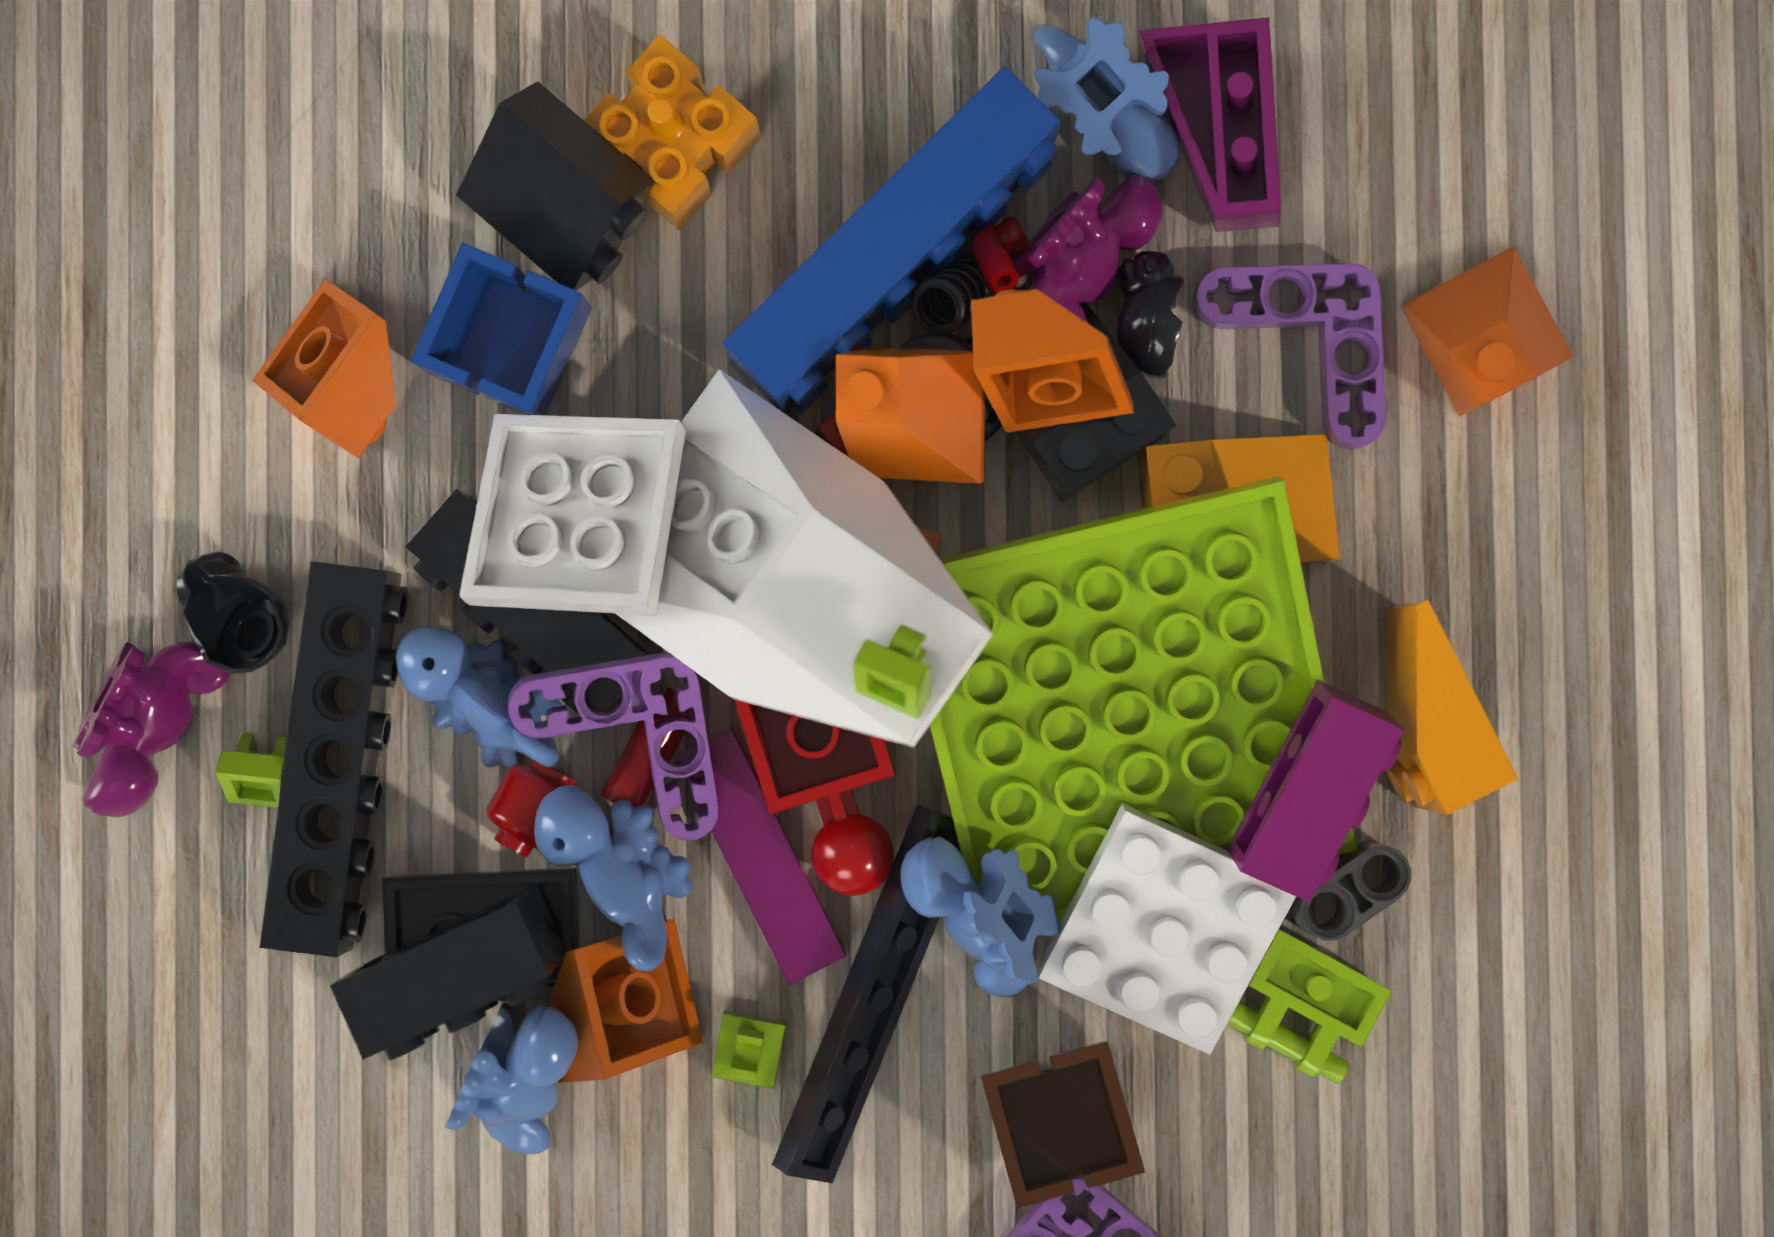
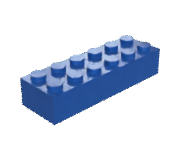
(895, 242)

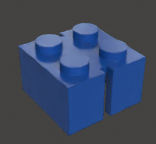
(499, 336)

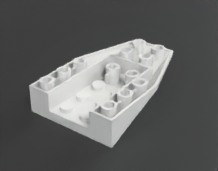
(792, 562)

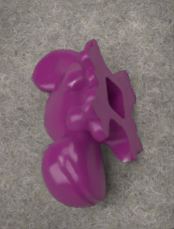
(1079, 243)
(137, 716)

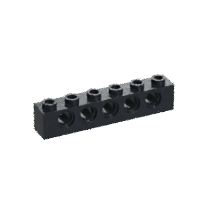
(291, 913)

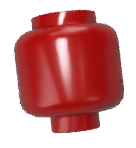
(516, 803)

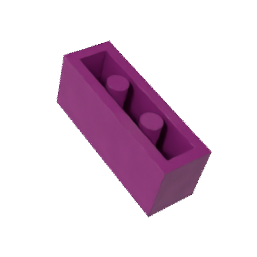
(1315, 791)

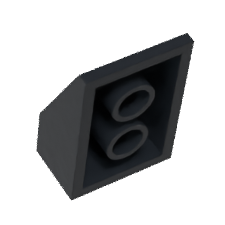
(1085, 451)

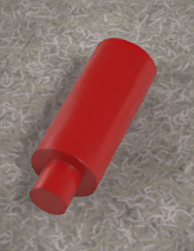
(632, 774)

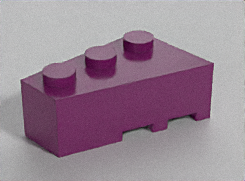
(1223, 115)

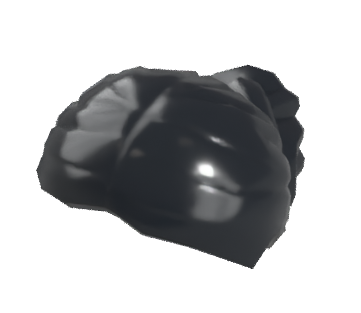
(1147, 322)
(231, 615)

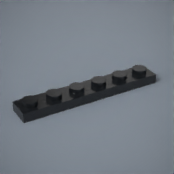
(862, 1020)

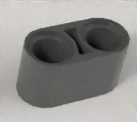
(1353, 899)

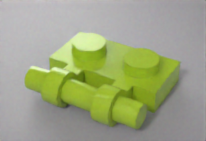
(1319, 989)

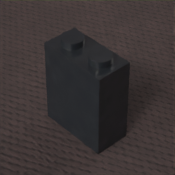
(555, 188)

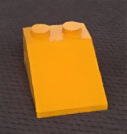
(1208, 466)
(1447, 740)

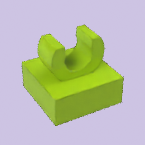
(895, 673)
(251, 776)
(748, 1049)

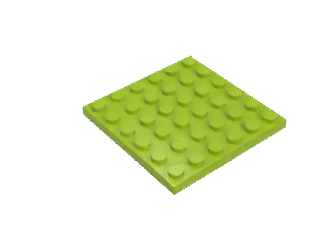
(1129, 669)

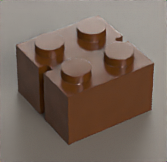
(1062, 1123)

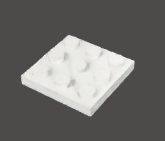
(574, 513)
(1164, 930)

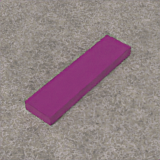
(767, 865)

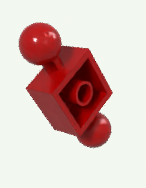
(824, 763)

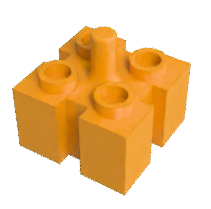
(675, 129)

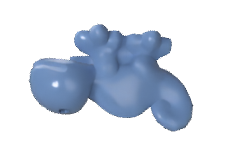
(1114, 101)
(470, 697)
(619, 873)
(986, 919)
(516, 1076)

